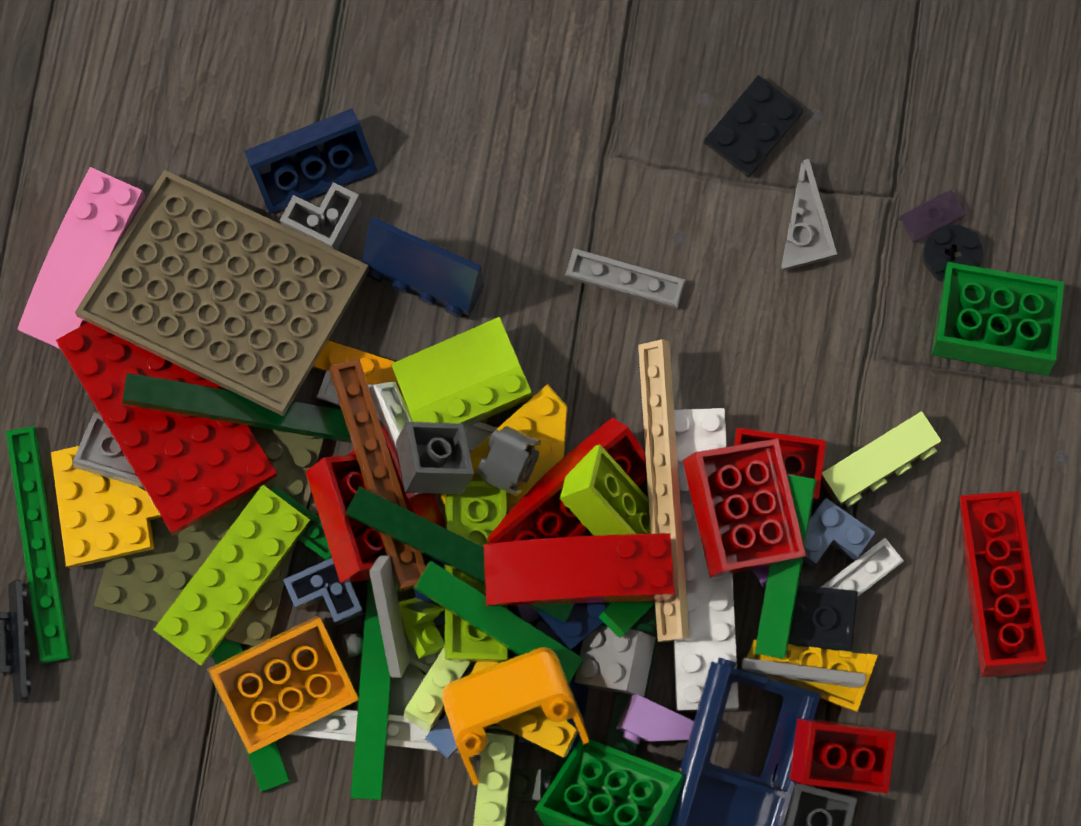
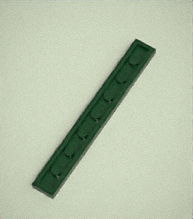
(232, 408)
(430, 540)

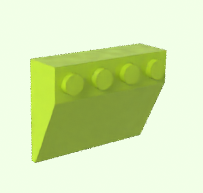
(463, 377)

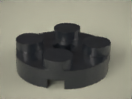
(949, 236)

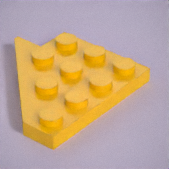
(540, 418)
(99, 514)

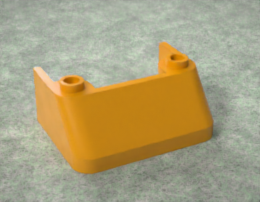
(504, 692)

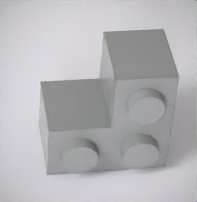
(324, 223)

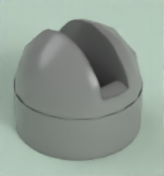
(352, 644)

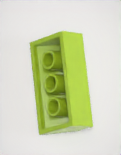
(605, 496)

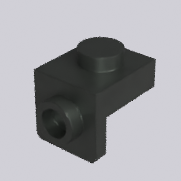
(530, 783)

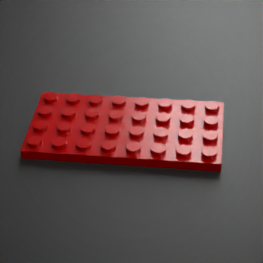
(181, 460)

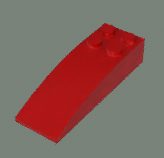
(542, 512)
(579, 570)
(1001, 585)

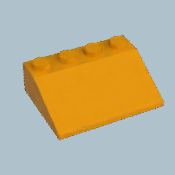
(283, 684)

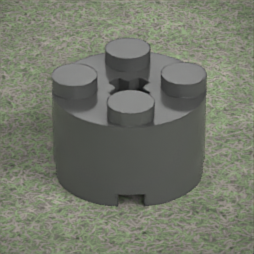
(509, 460)

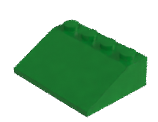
(998, 319)
(609, 789)

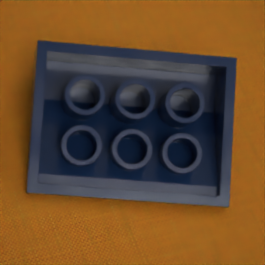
(422, 269)

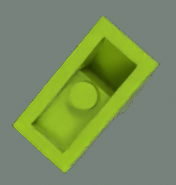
(419, 626)

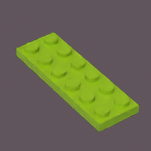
(473, 517)
(232, 575)

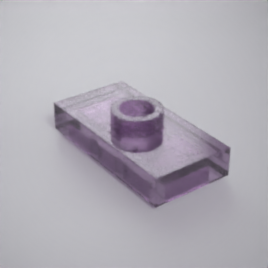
(931, 215)

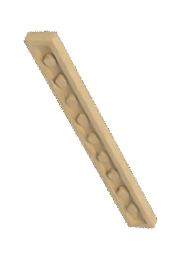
(663, 479)

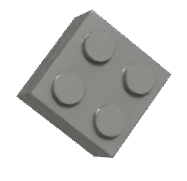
(616, 662)

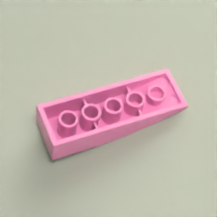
(78, 253)

